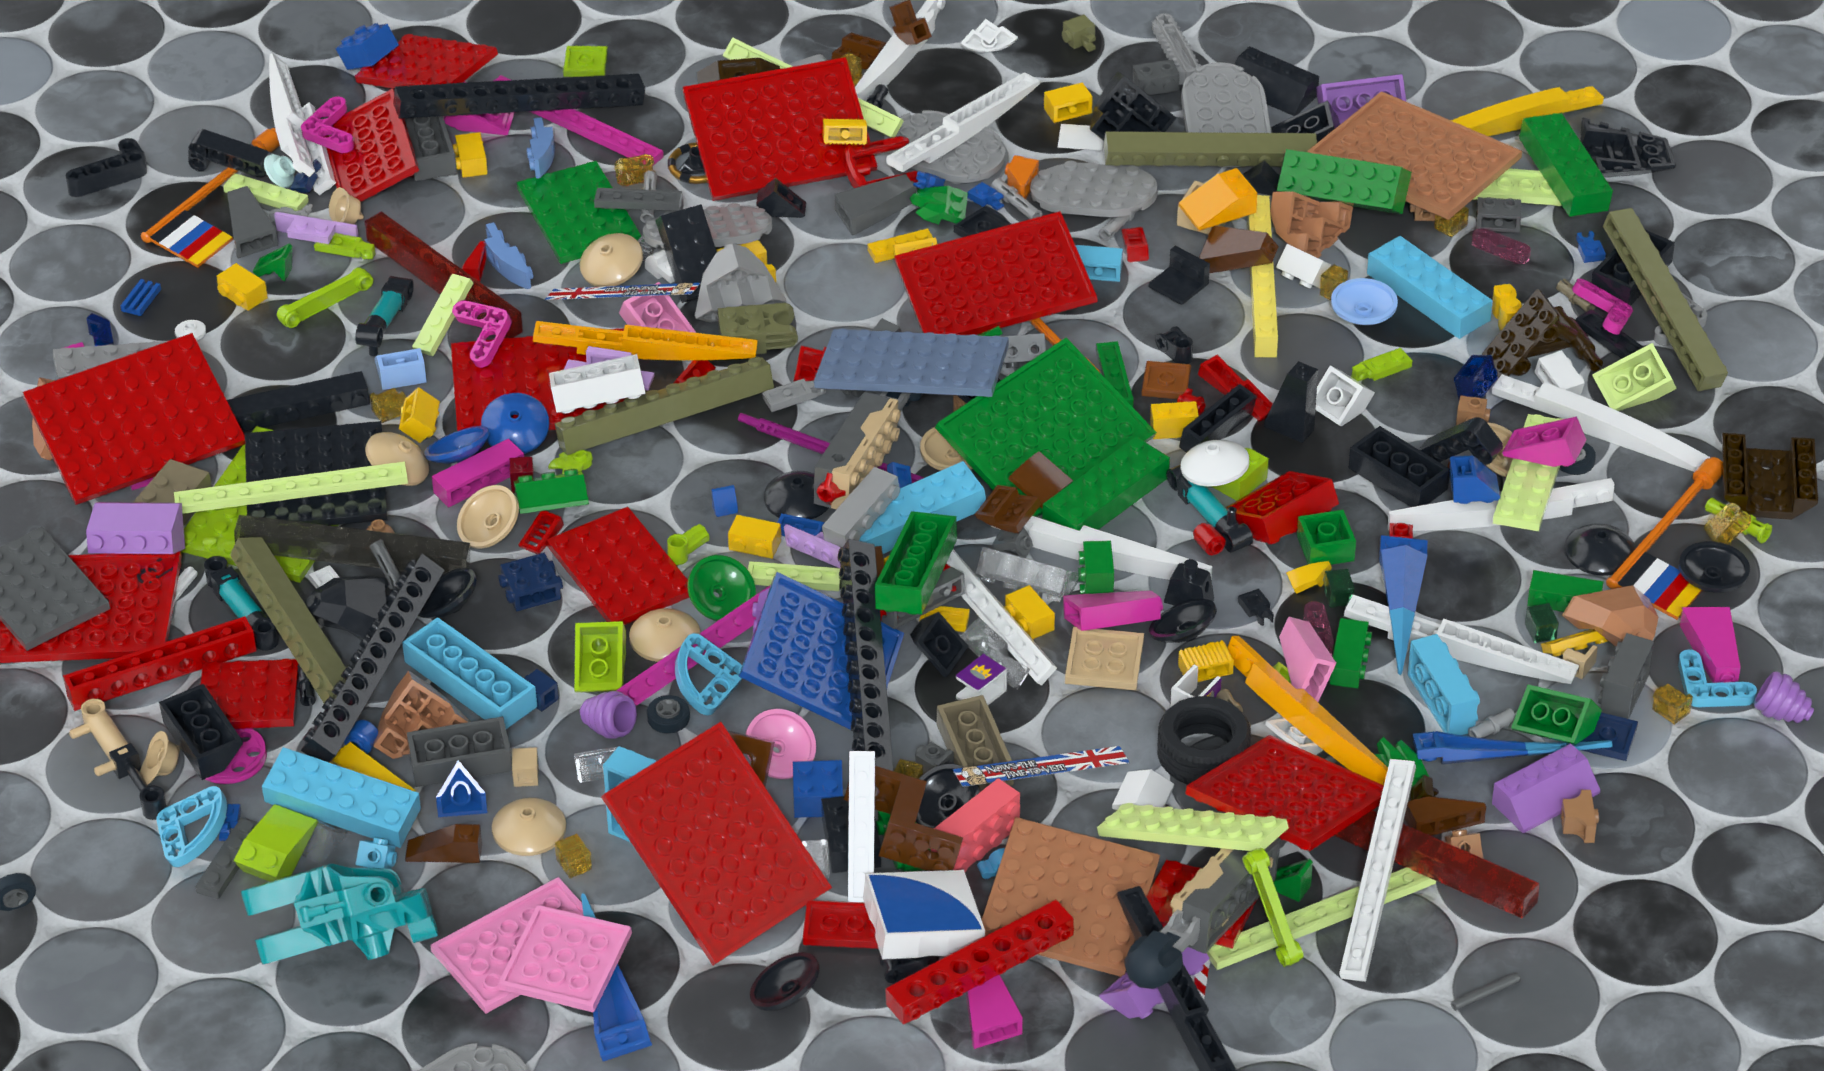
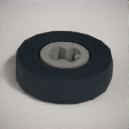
(1583, 463)

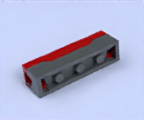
(949, 586)

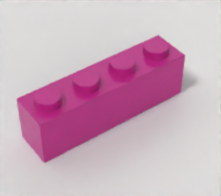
(475, 473)

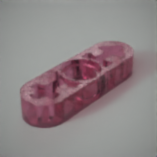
(1514, 250)
(1322, 621)

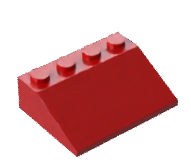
(1275, 507)

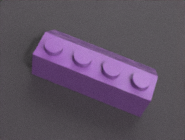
(1352, 95)
(135, 528)
(1538, 790)
(1137, 1001)

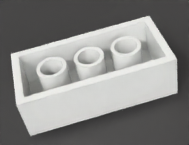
(597, 383)

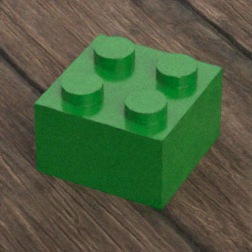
(1326, 537)
(1096, 568)

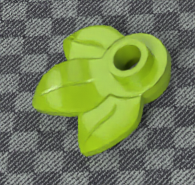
(579, 460)

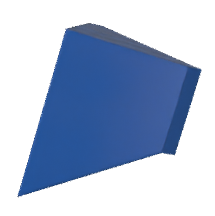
(460, 795)

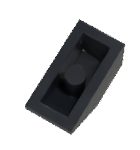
(780, 200)

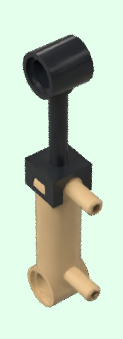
(122, 756)

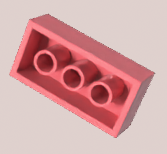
(983, 822)

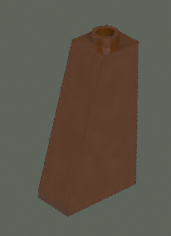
(1237, 249)

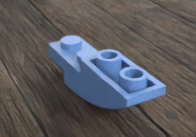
(541, 148)
(507, 259)

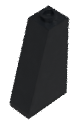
(1295, 404)

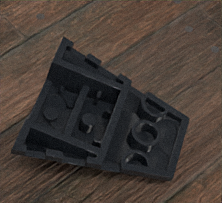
(1623, 152)

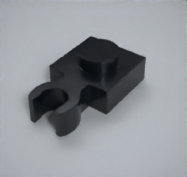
(1256, 604)

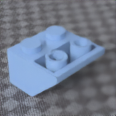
(401, 369)

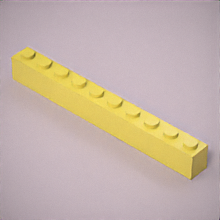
(1263, 288)

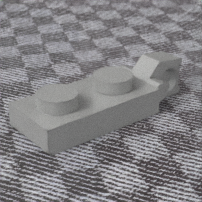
(791, 394)

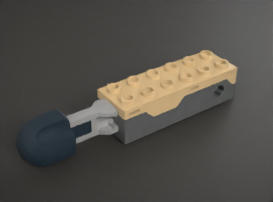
(859, 445)
(1199, 916)

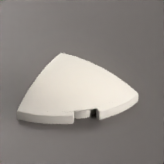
(988, 38)

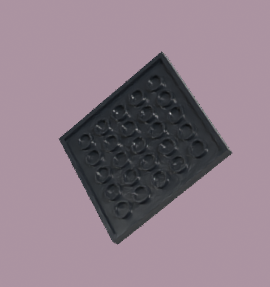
(310, 452)

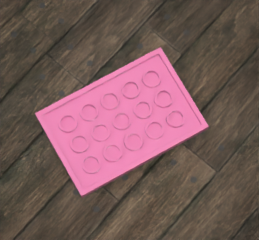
(483, 948)

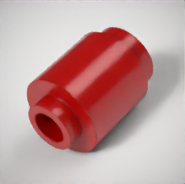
(1209, 538)

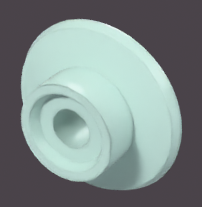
(279, 170)

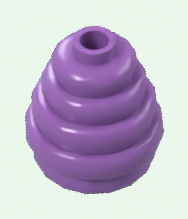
(1783, 699)
(609, 714)

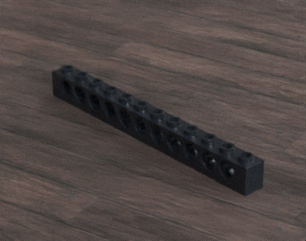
(518, 95)
(864, 652)
(372, 660)

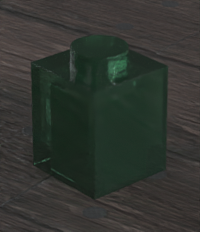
(1338, 587)
(1541, 623)

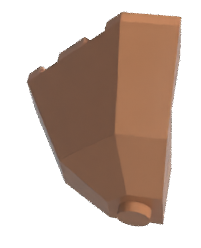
(1308, 223)
(1614, 613)
(413, 708)

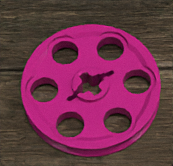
(241, 759)

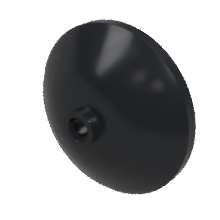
(793, 495)
(1598, 548)
(1714, 566)
(450, 593)
(1183, 621)
(941, 791)
(785, 982)

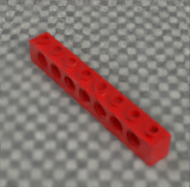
(160, 662)
(979, 962)

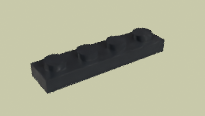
(1619, 344)

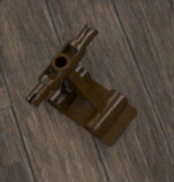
(1537, 331)

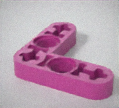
(315, 128)
(1617, 309)
(489, 326)

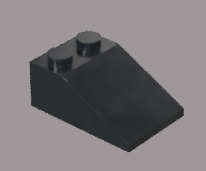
(1318, 119)

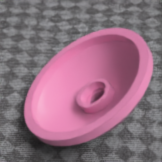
(791, 737)

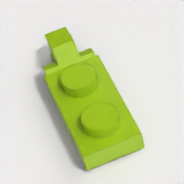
(347, 246)
(1382, 365)

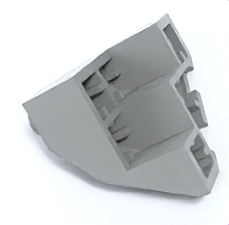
(735, 280)

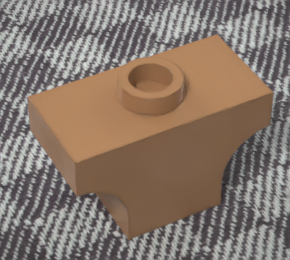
(1580, 817)

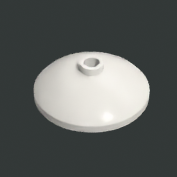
(1215, 463)

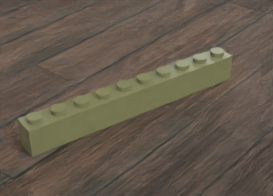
(1202, 148)
(1665, 299)
(664, 405)
(289, 614)

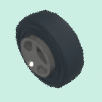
(668, 714)
(16, 891)

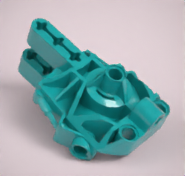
(341, 906)

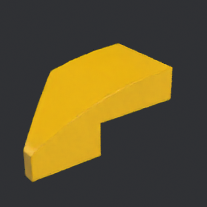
(1308, 575)

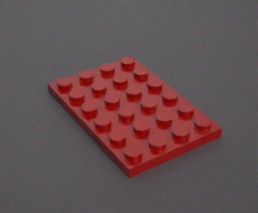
(426, 62)
(380, 150)
(620, 566)

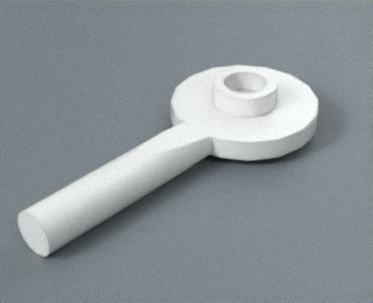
(191, 326)

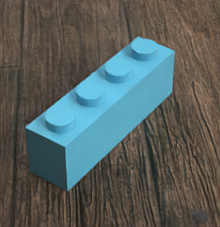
(1102, 262)

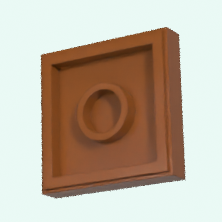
(1165, 379)

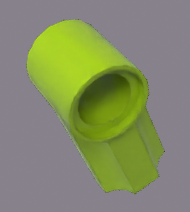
(681, 545)

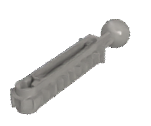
(1175, 45)

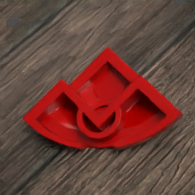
(808, 363)

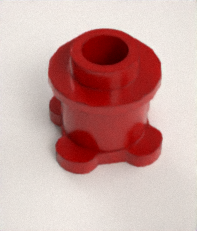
(1188, 397)

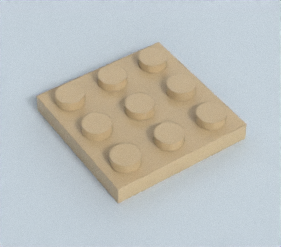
(1104, 658)

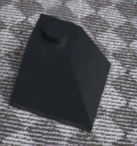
(939, 642)

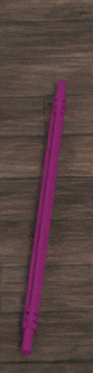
(796, 437)

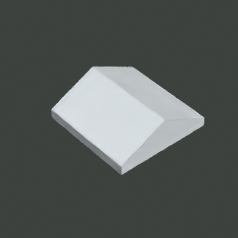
(1292, 735)
(1144, 788)

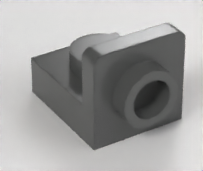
(1014, 541)

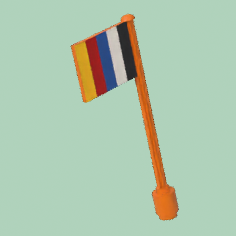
(191, 236)
(1654, 577)

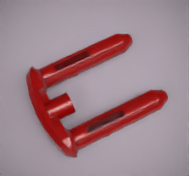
(856, 172)

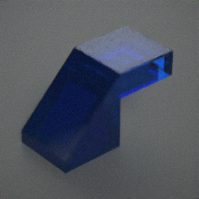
(100, 330)

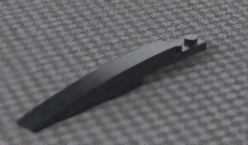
(1180, 993)

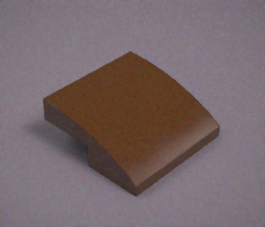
(861, 46)
(1040, 478)
(1007, 509)

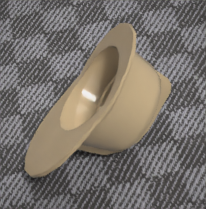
(344, 207)
(160, 757)

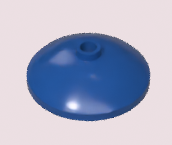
(526, 430)
(457, 445)

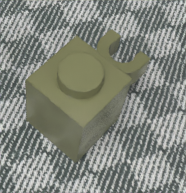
(1079, 32)

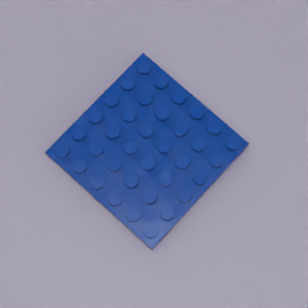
(802, 650)

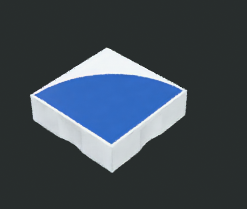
(921, 913)

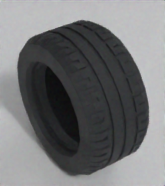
(1200, 716)

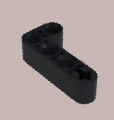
(225, 151)
(109, 172)
(1470, 435)

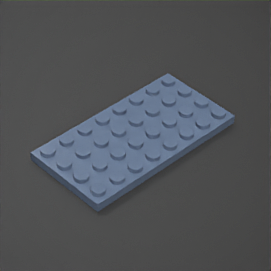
(912, 362)

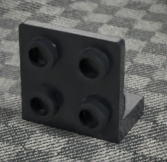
(1183, 277)

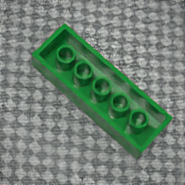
(1565, 164)
(1345, 181)
(1109, 487)
(916, 563)

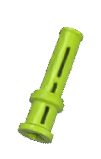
(1756, 528)

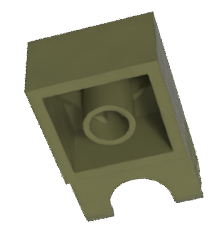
(760, 322)

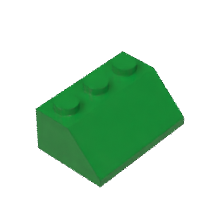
(551, 491)
(1556, 715)

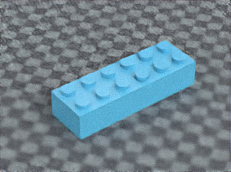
(1429, 287)
(947, 492)
(469, 673)
(341, 797)

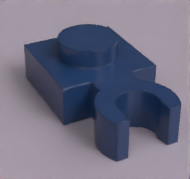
(304, 183)

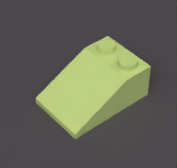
(1634, 379)

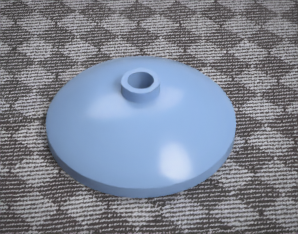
(1364, 301)

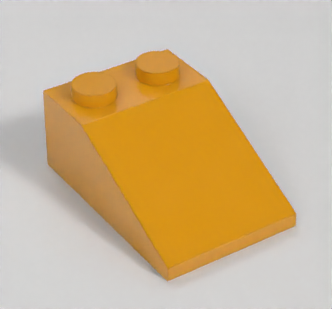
(1220, 200)

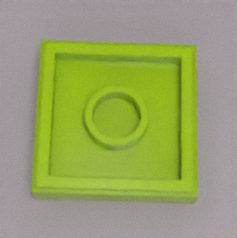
(585, 61)

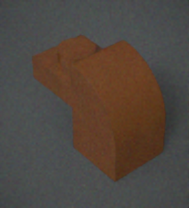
(907, 26)

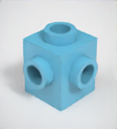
(376, 854)

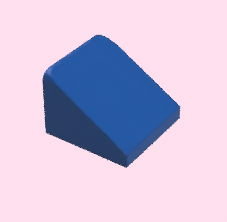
(724, 501)

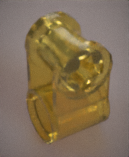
(632, 169)
(1725, 525)

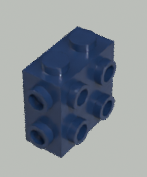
(530, 581)

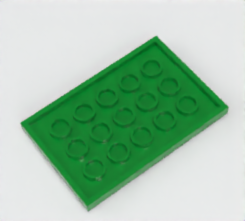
(566, 210)

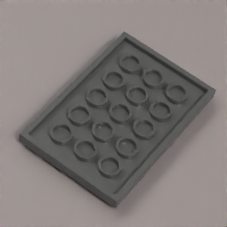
(43, 590)

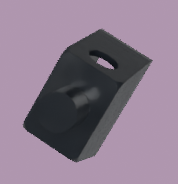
(1189, 583)

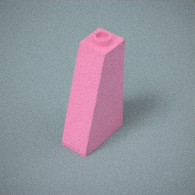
(1306, 657)

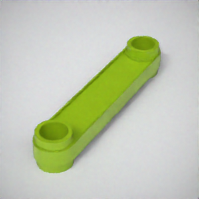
(294, 313)
(1288, 949)

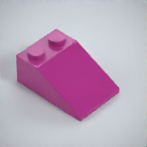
(484, 123)
(1547, 443)

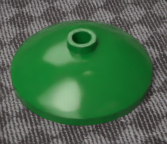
(722, 576)

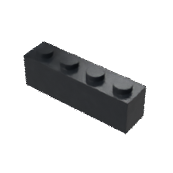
(1219, 418)

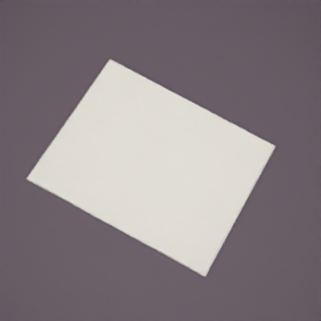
(1078, 138)

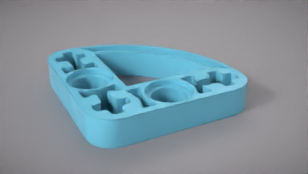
(722, 676)
(187, 852)

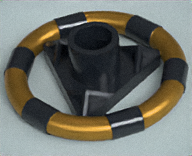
(691, 166)

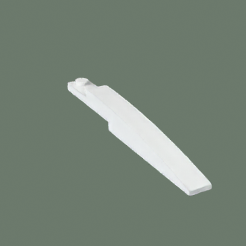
(896, 54)
(288, 116)
(963, 123)
(1600, 421)
(1480, 514)
(1127, 554)
(1470, 644)

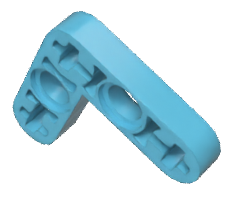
(1703, 688)

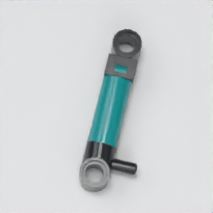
(393, 299)
(1222, 519)
(227, 587)

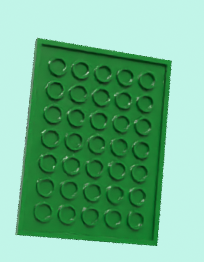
(1049, 407)

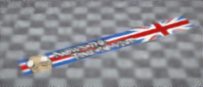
(622, 291)
(1041, 766)

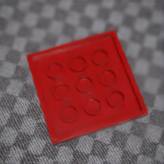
(254, 691)
(1171, 881)

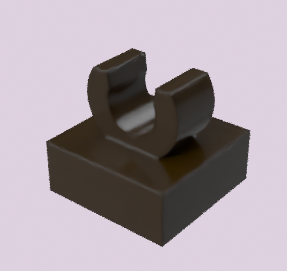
(1423, 788)

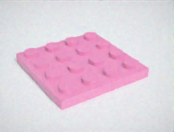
(565, 958)

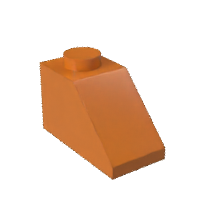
(1021, 173)

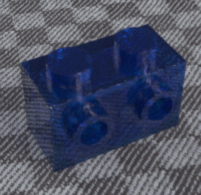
(1476, 376)

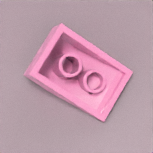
(654, 312)

